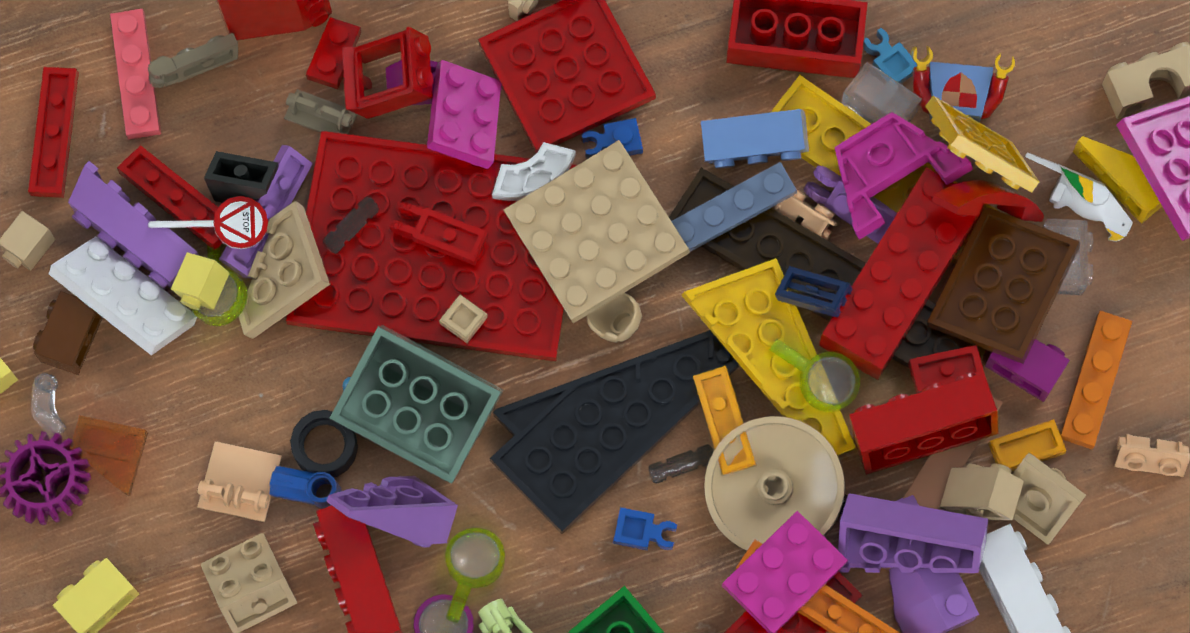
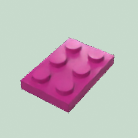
(464, 114)
(784, 573)

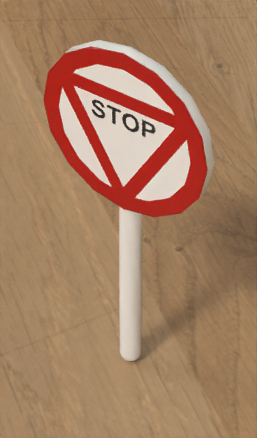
(237, 222)

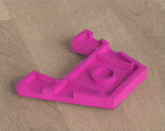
(882, 157)

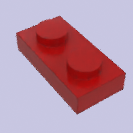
(327, 61)
(944, 367)

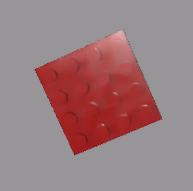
(566, 70)

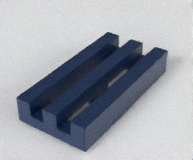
(836, 300)

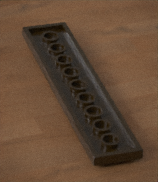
(777, 236)

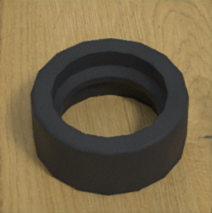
(298, 437)

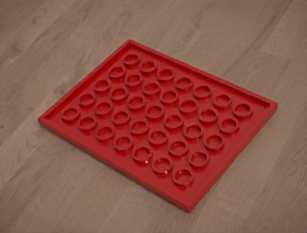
(410, 286)

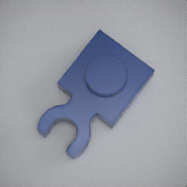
(625, 131)
(637, 529)

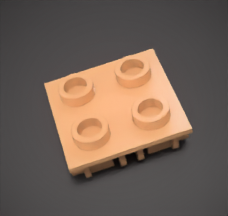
(238, 481)

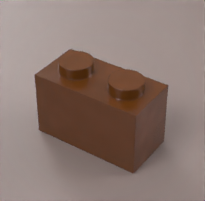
(67, 333)

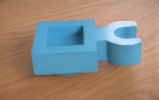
(893, 60)

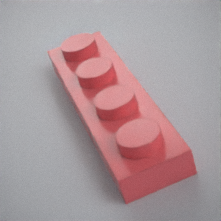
(132, 62)

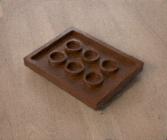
(1003, 284)

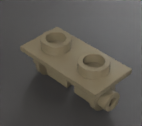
(318, 113)

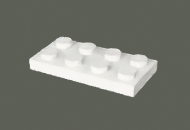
(123, 295)

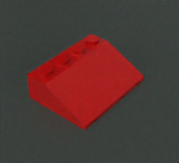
(271, 17)

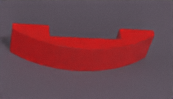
(968, 197)

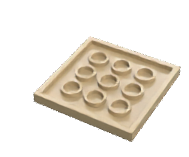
(596, 231)

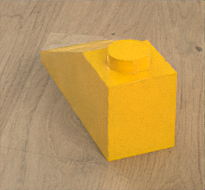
(1120, 175)

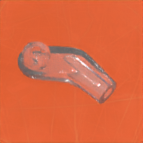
(43, 404)

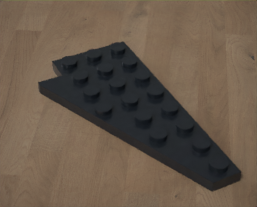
(595, 429)

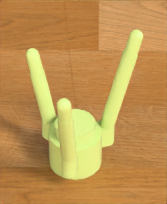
(498, 618)

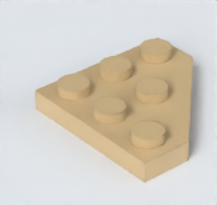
(284, 272)

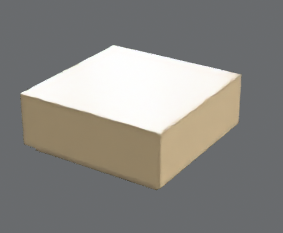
(463, 318)

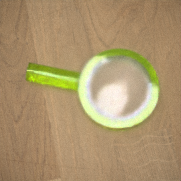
(231, 300)
(826, 380)
(474, 561)

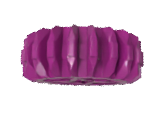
(56, 474)

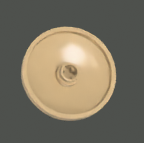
(792, 474)

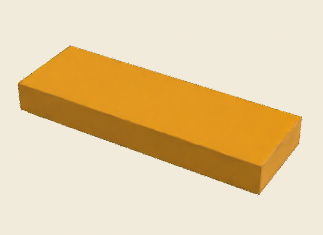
(723, 415)

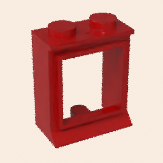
(416, 73)

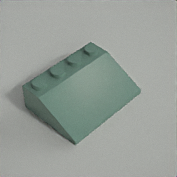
(416, 403)

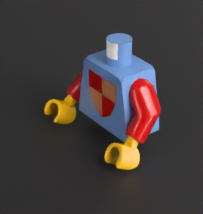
(965, 87)

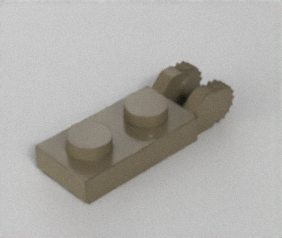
(193, 61)

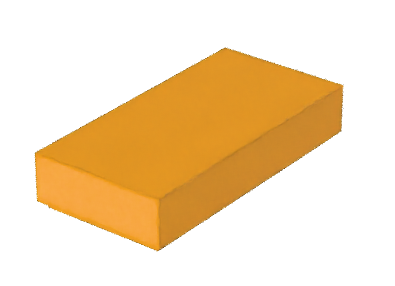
(1039, 440)

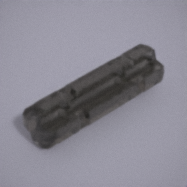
(350, 224)
(680, 464)

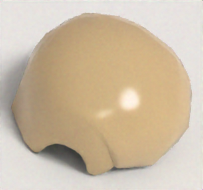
(616, 319)

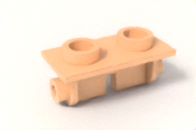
(815, 218)
(1166, 458)

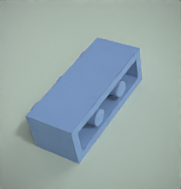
(755, 138)

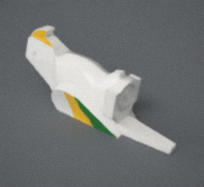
(1087, 198)

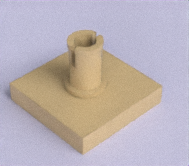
(1044, 499)

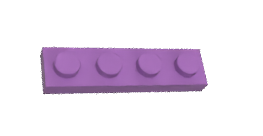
(283, 189)

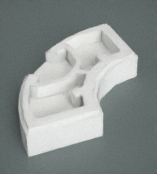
(524, 178)

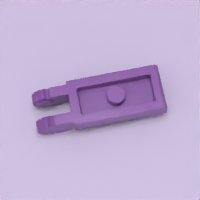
(838, 203)

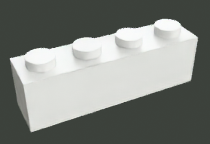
(1017, 585)

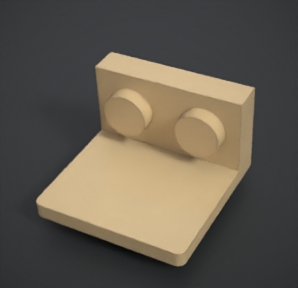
(248, 583)

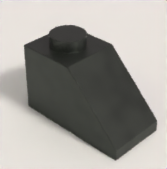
(239, 176)

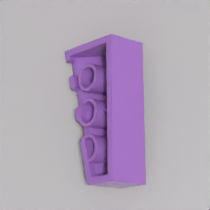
(127, 227)
(909, 537)

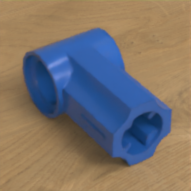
(301, 485)

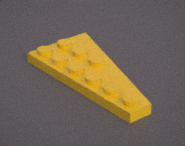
(747, 322)

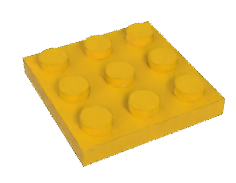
(982, 144)

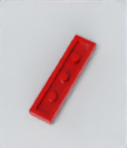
(53, 132)
(170, 192)

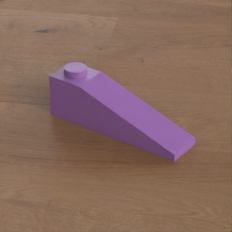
(400, 507)
(928, 599)

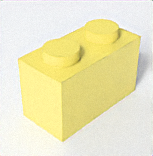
(95, 597)

